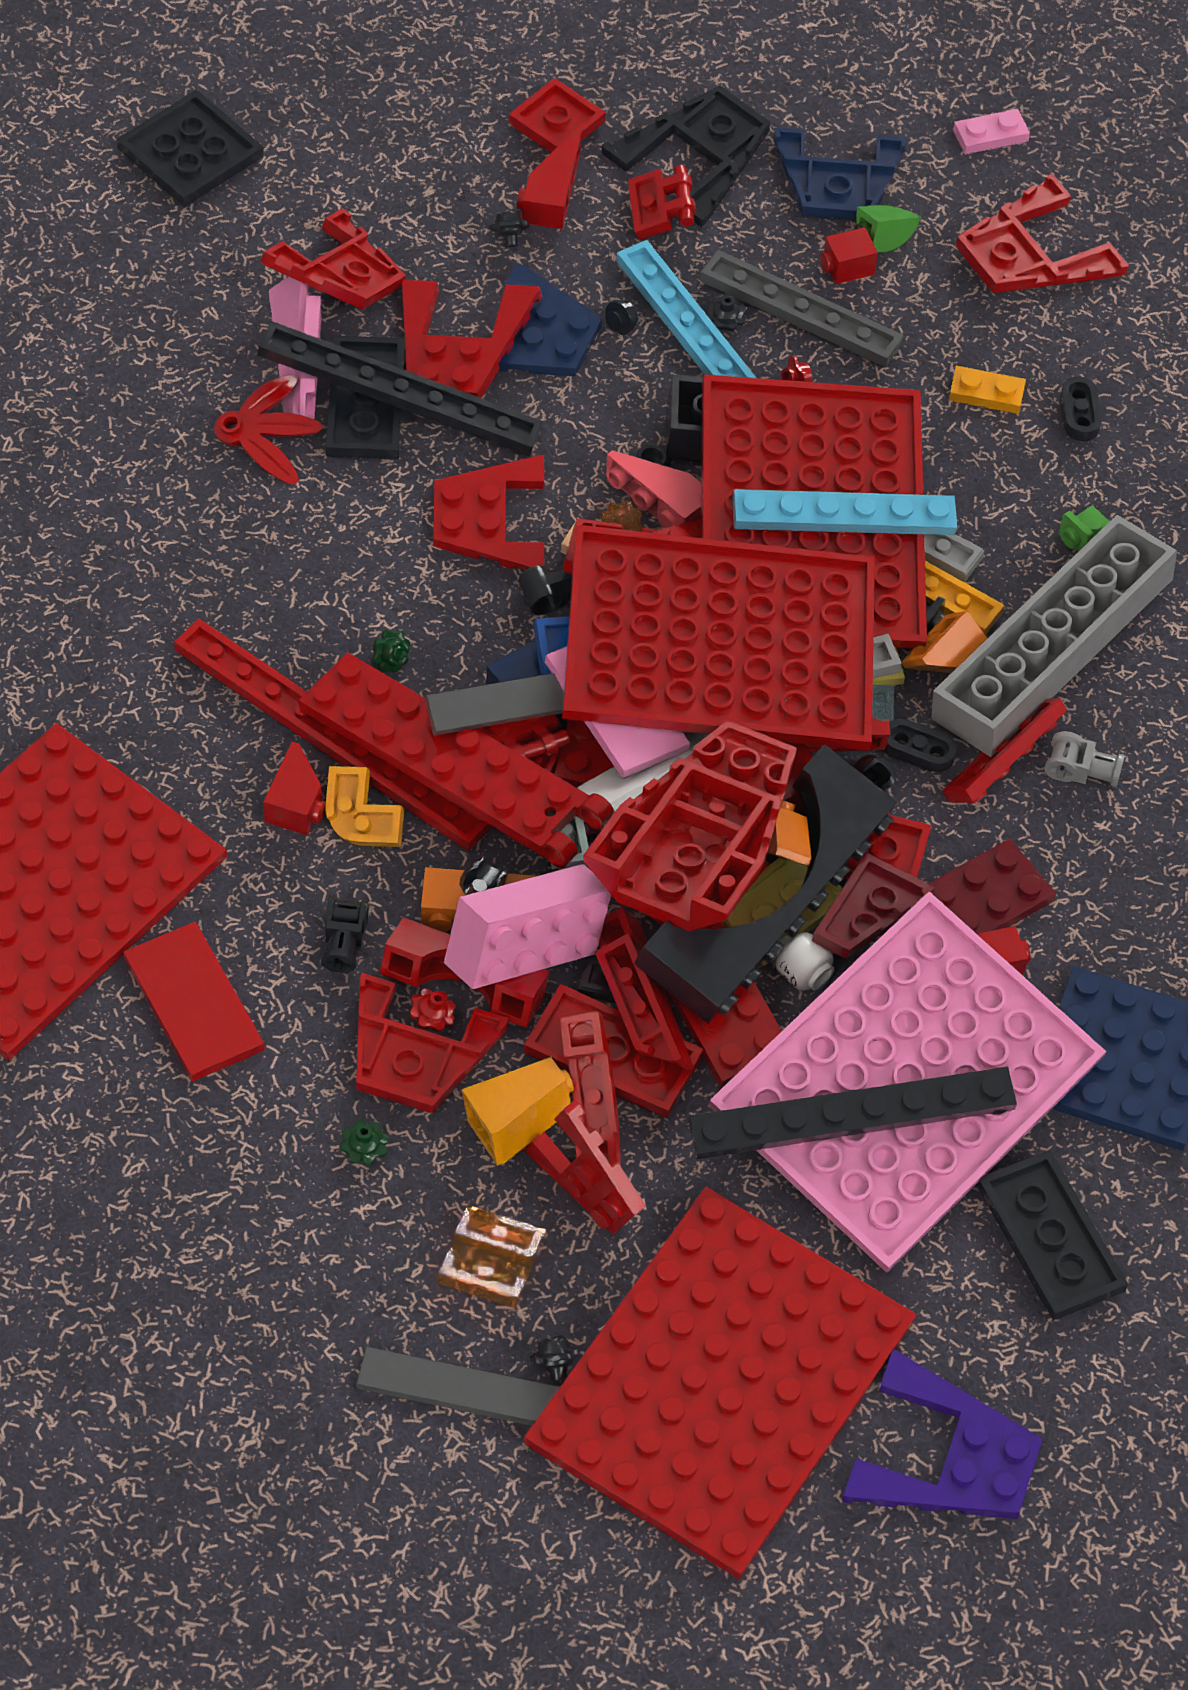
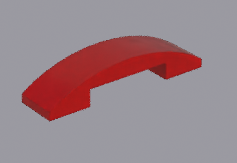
(592, 1078)

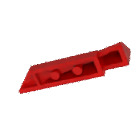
(637, 996)

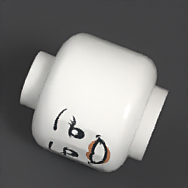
(804, 962)

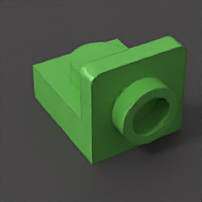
(1080, 529)

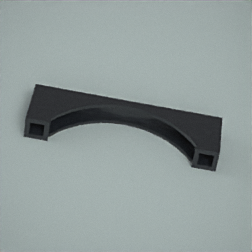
(711, 964)

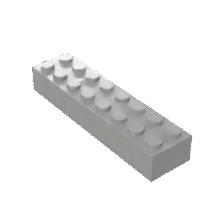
(1053, 635)

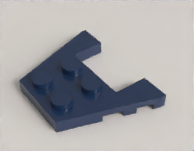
(837, 185)
(556, 332)

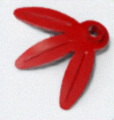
(252, 424)

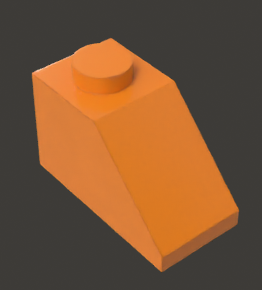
(947, 644)
(790, 836)

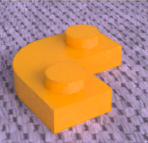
(352, 816)

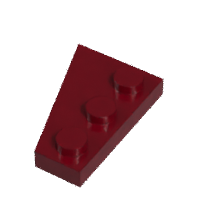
(868, 906)

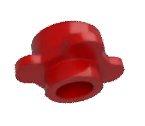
(796, 371)

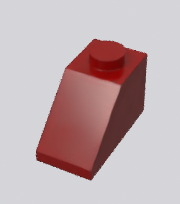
(294, 794)

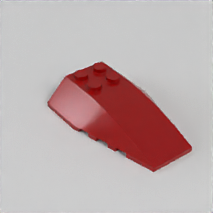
(698, 831)

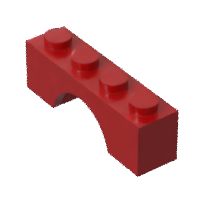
(417, 956)

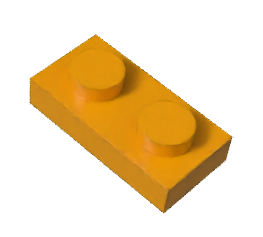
(987, 389)

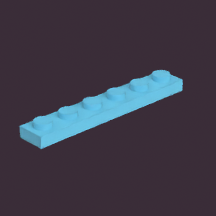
(680, 312)
(844, 512)

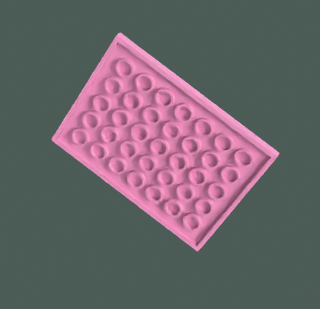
(910, 1010)

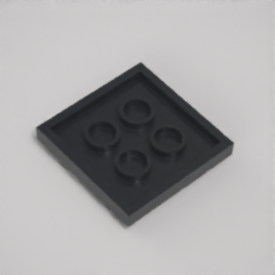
(190, 148)

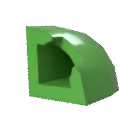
(887, 225)

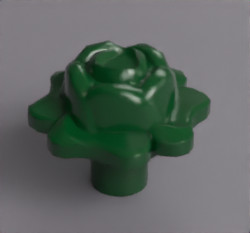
(391, 650)
(364, 1142)

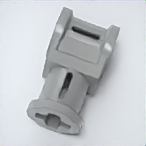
(1081, 760)

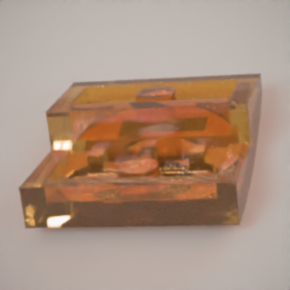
(491, 1256)

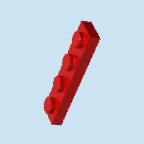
(974, 780)

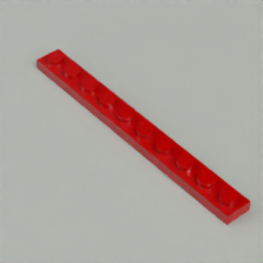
(280, 698)

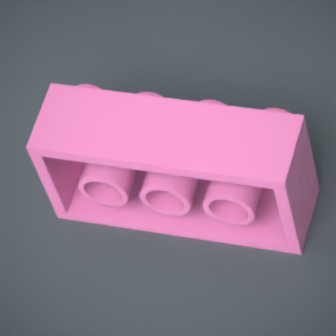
(527, 926)

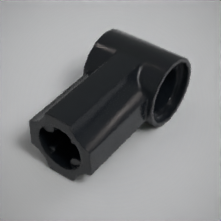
(545, 588)

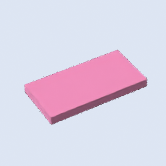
(627, 747)

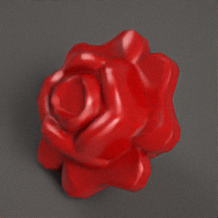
(432, 1009)

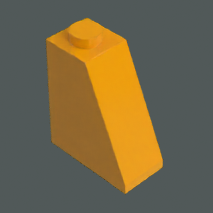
(516, 1107)

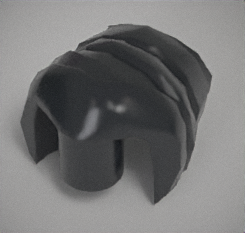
(877, 767)
(481, 877)

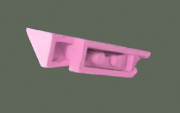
(301, 312)

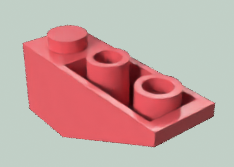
(661, 490)

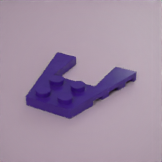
(985, 1463)

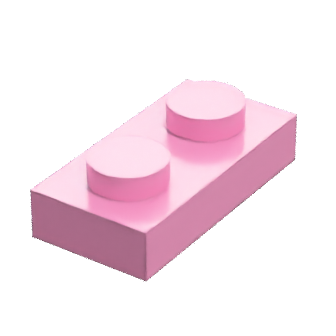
(991, 131)

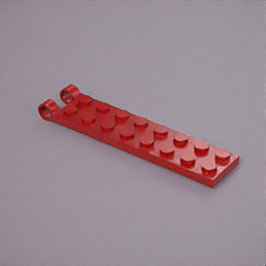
(458, 765)

